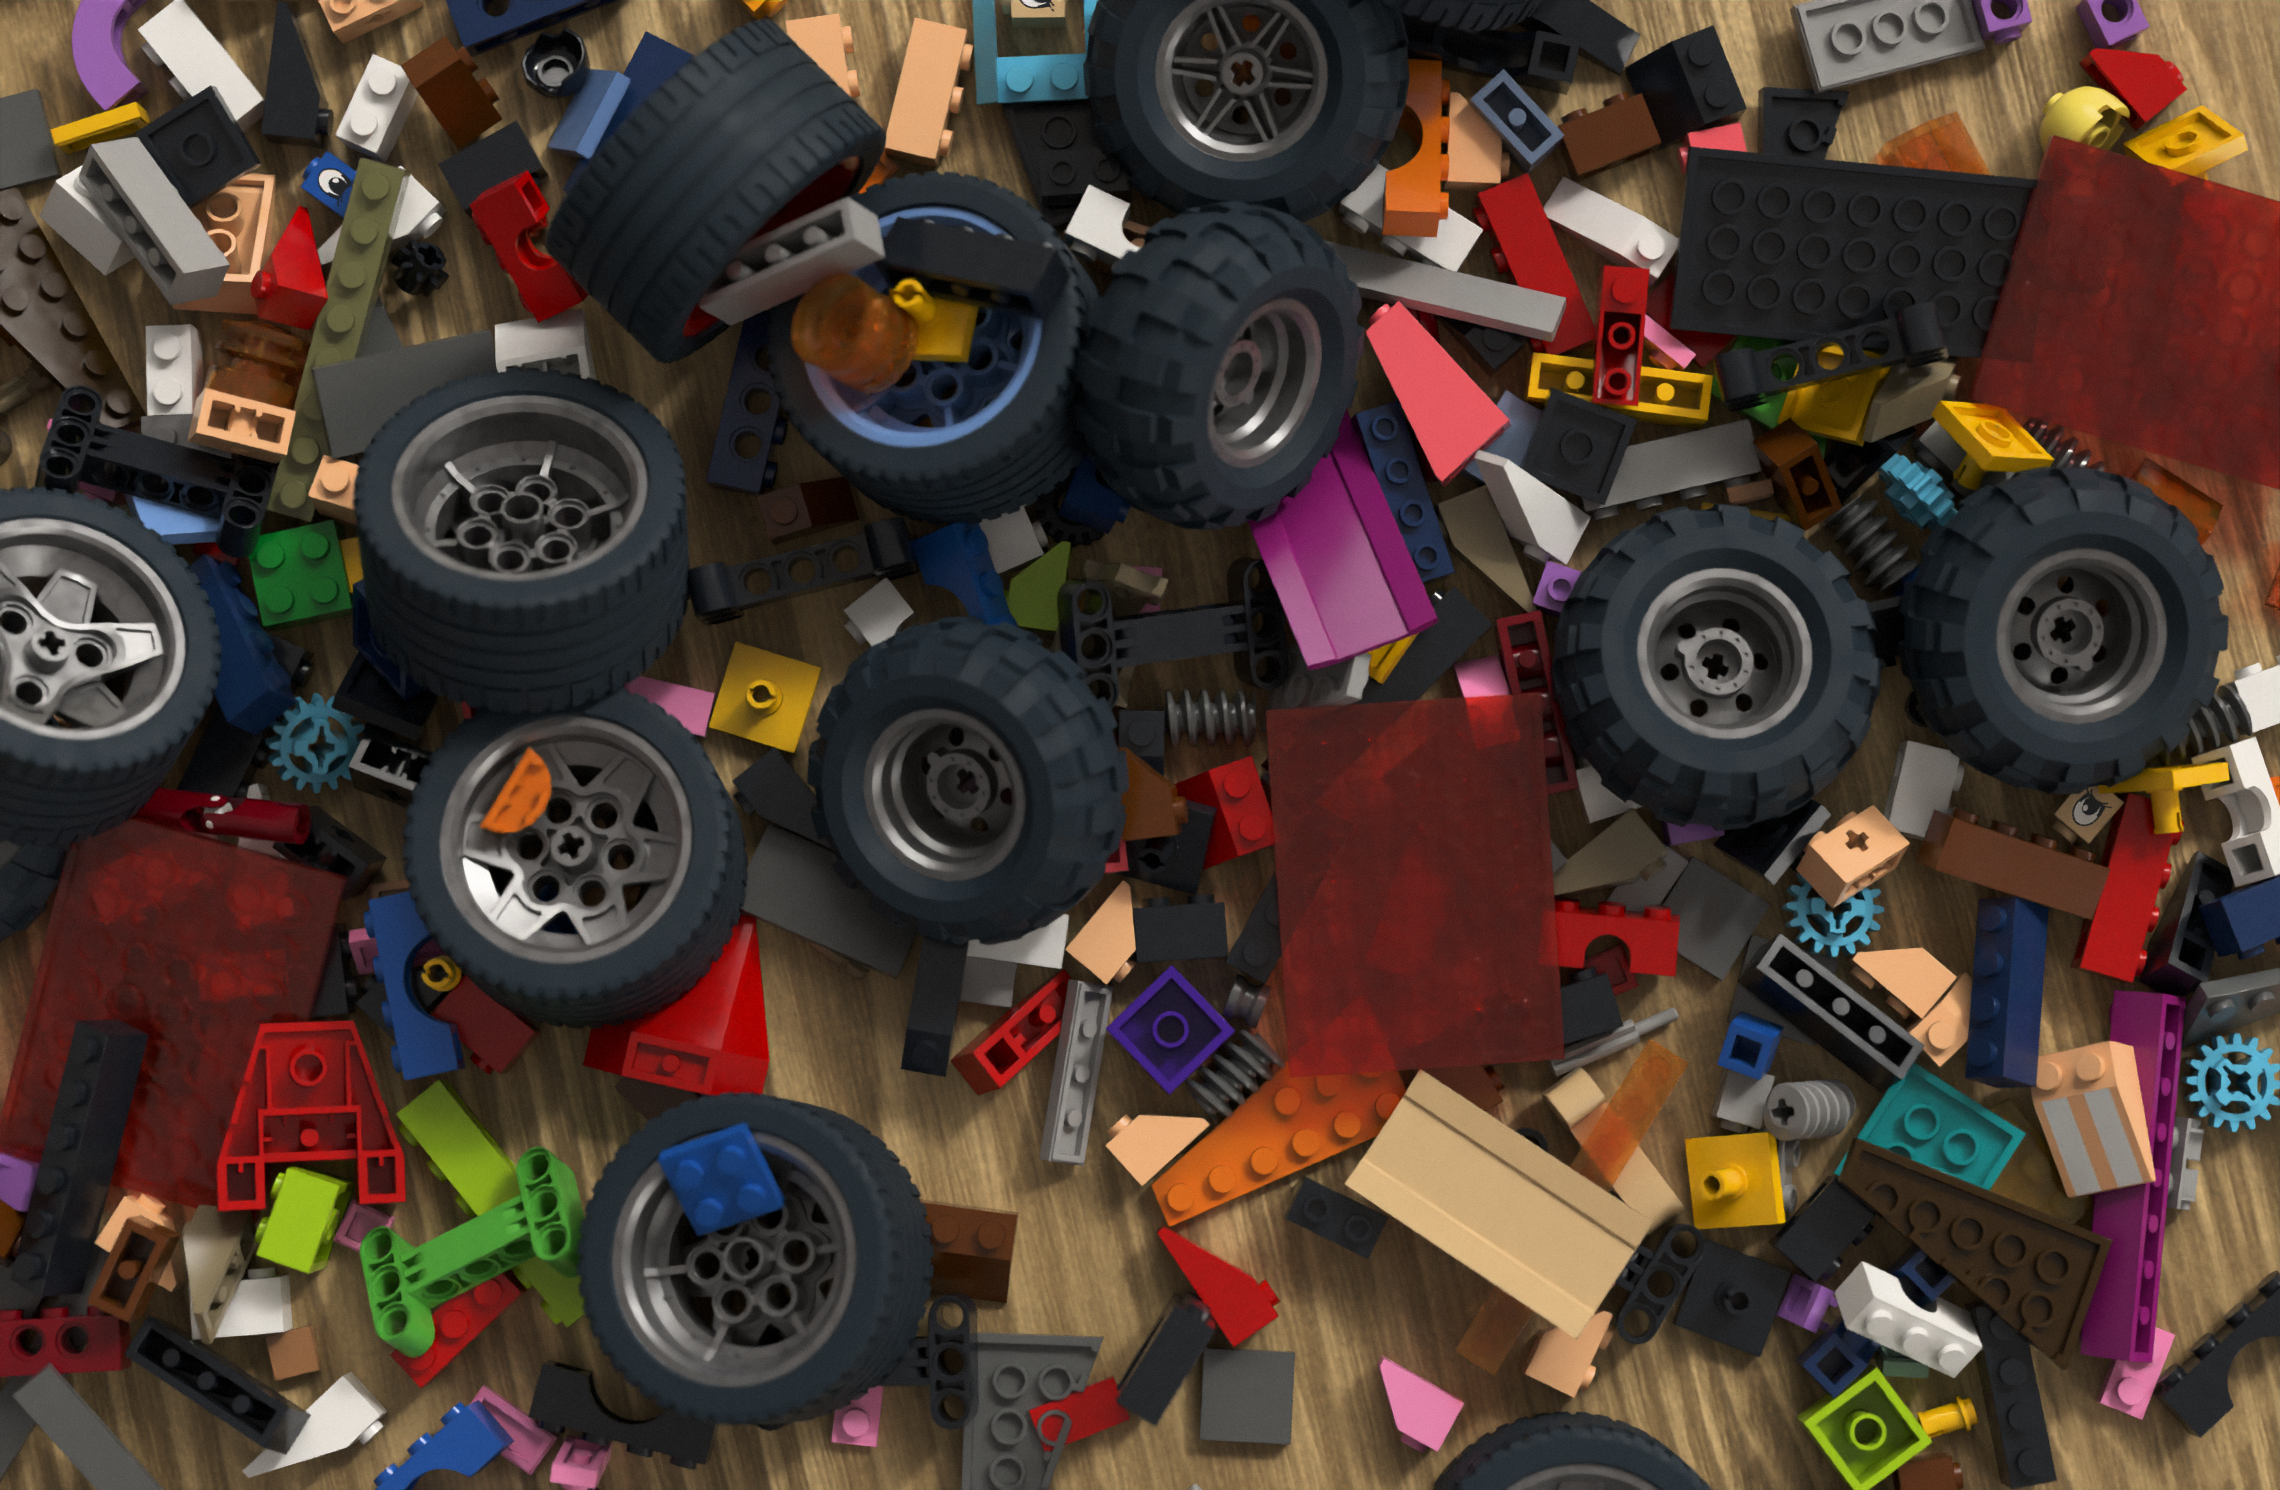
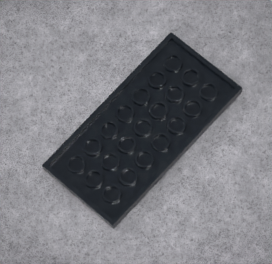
(1840, 246)

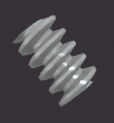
(1808, 1109)

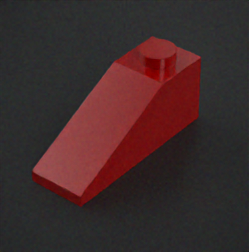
(292, 280)
(1014, 1037)
(1231, 1293)

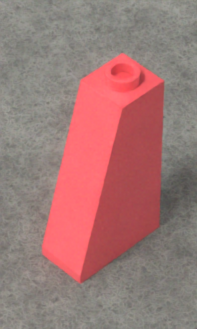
(1436, 394)

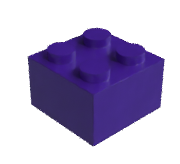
(1170, 1030)

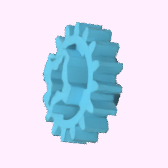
(1917, 493)
(297, 742)
(1832, 927)
(2218, 1095)

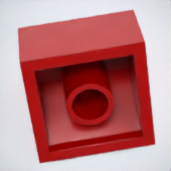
(1242, 811)

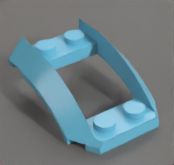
(1024, 77)

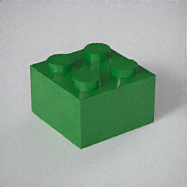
(301, 576)

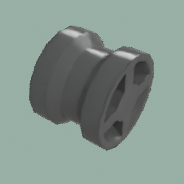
(1246, 1001)

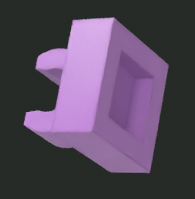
(1806, 1303)

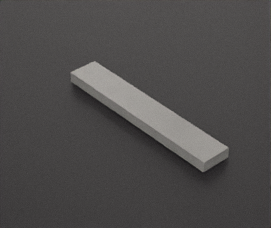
(1453, 293)

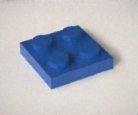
(721, 1179)

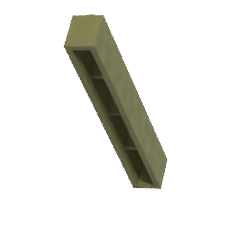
(342, 322)

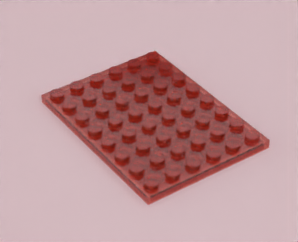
(2143, 313)
(1414, 884)
(195, 953)

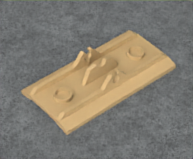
(1499, 1204)

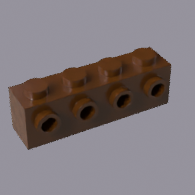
(2013, 864)

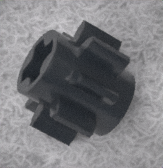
(419, 268)

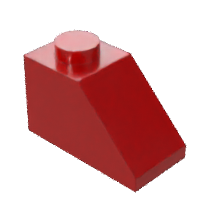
(2136, 79)

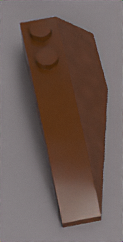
(969, 1247)

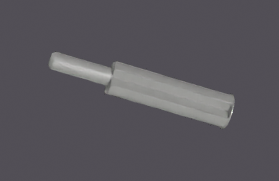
(1608, 1042)

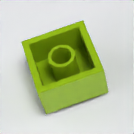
(304, 1218)
(1864, 1430)

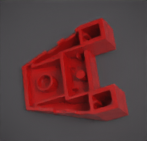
(308, 1101)

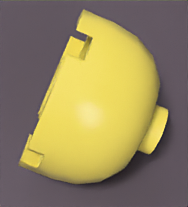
(2084, 116)

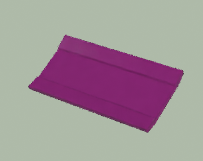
(1342, 561)

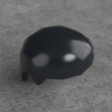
(556, 64)

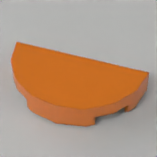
(522, 797)

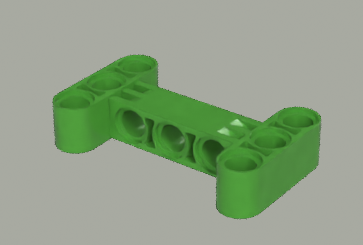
(411, 1281)

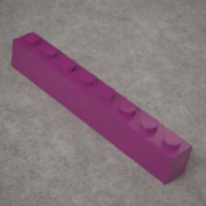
(2125, 1300)

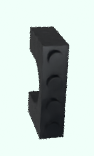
(1166, 1357)

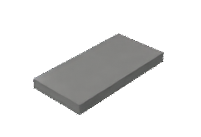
(1880, 38)

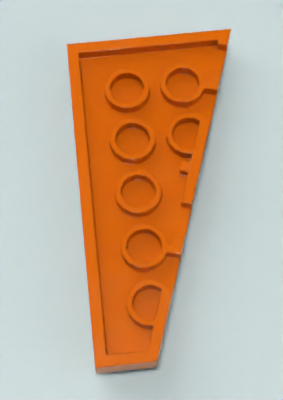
(1276, 1134)

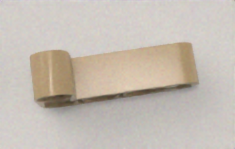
(1578, 1107)

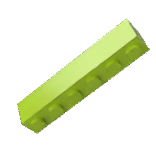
(484, 1178)

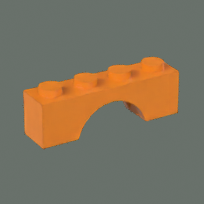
(1413, 191)

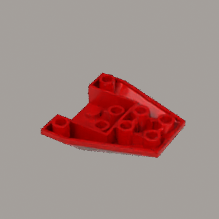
(707, 1038)

